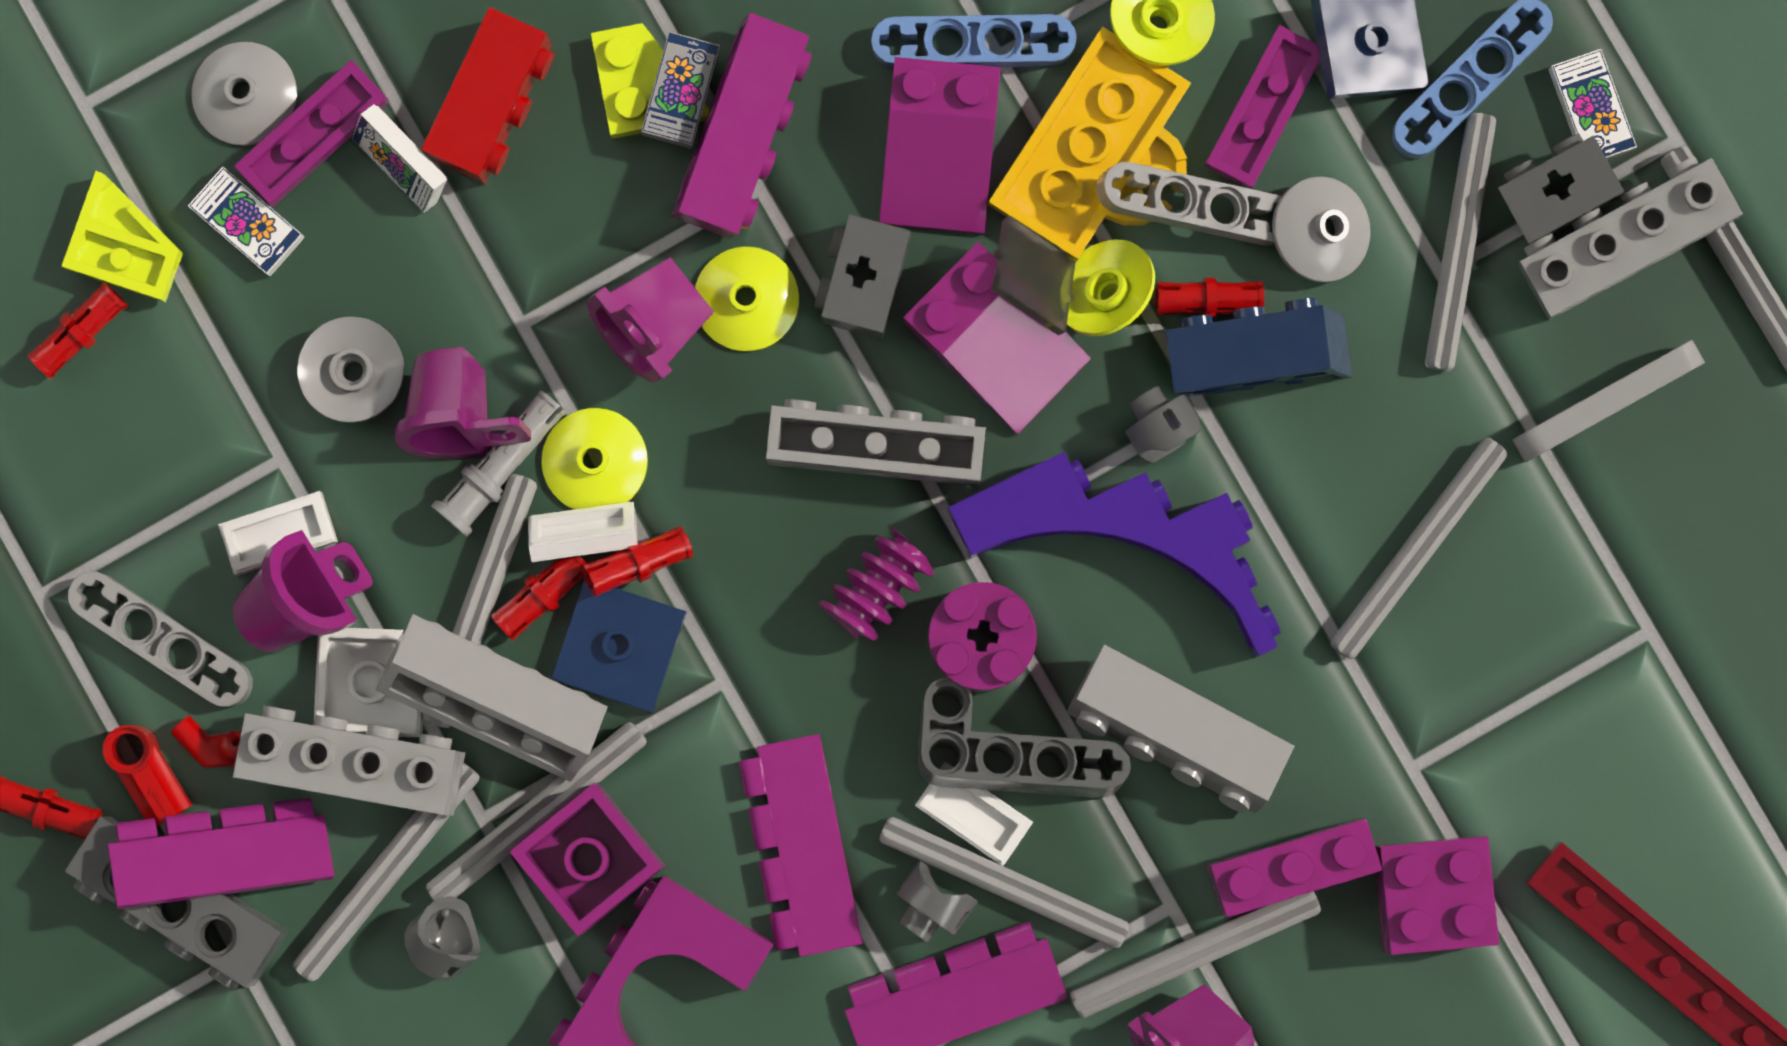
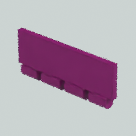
(809, 847)
(228, 860)
(967, 999)

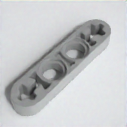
(1198, 198)
(1608, 401)
(157, 644)

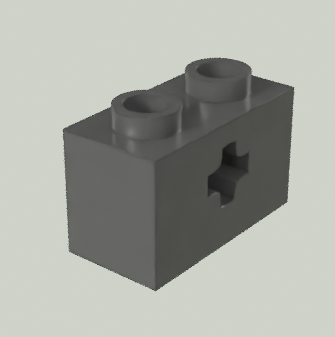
(1542, 215)
(884, 251)

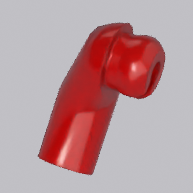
(206, 749)

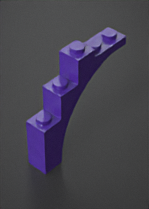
(1053, 502)

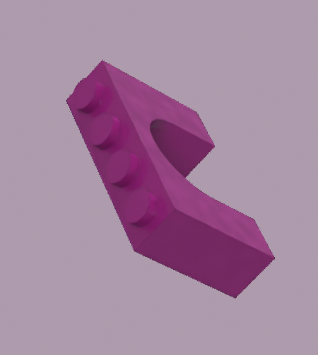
(669, 923)

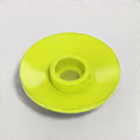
(1187, 30)
(1110, 287)
(764, 320)
(622, 464)

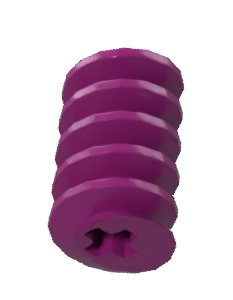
(877, 586)

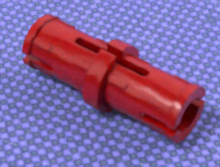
(1206, 297)
(77, 330)
(637, 561)
(539, 595)
(47, 809)

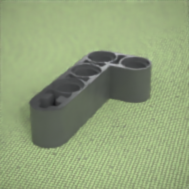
(1020, 749)

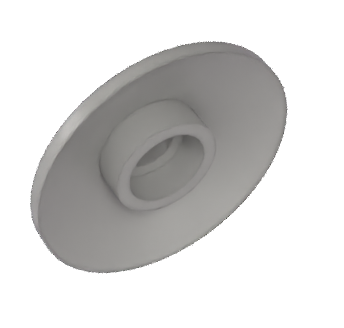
(265, 107)
(1302, 235)
(329, 353)

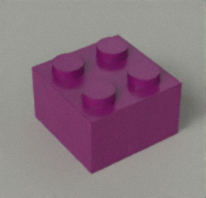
(587, 859)
(1436, 895)

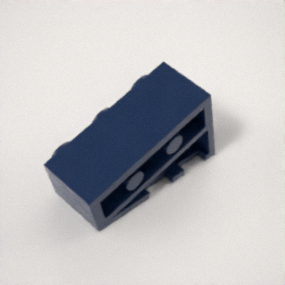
(1258, 348)

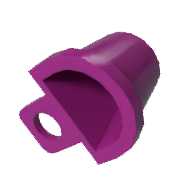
(649, 318)
(449, 410)
(298, 594)
(1192, 1021)

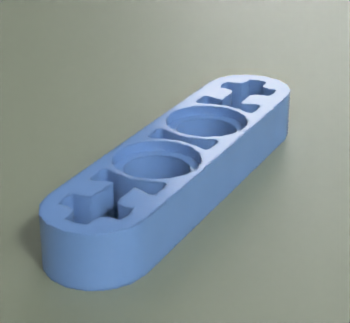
(973, 33)
(1471, 78)

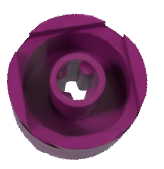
(1007, 618)

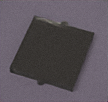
(1033, 276)

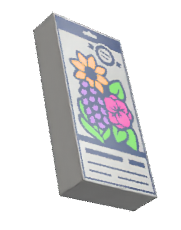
(680, 90)

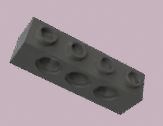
(253, 933)

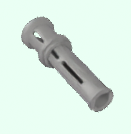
(483, 482)

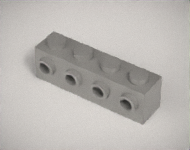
(1629, 238)
(875, 445)
(492, 698)
(1179, 730)
(349, 763)

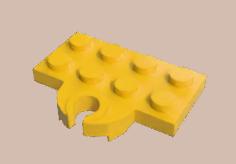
(1102, 117)

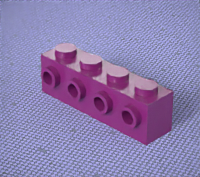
(741, 127)

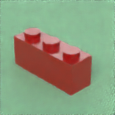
(489, 96)

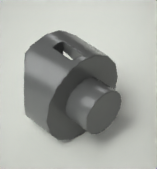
(1161, 424)
(929, 906)
(443, 939)

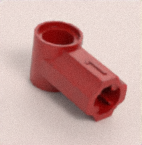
(150, 779)

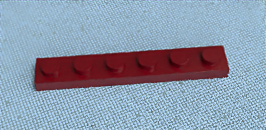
(1652, 952)

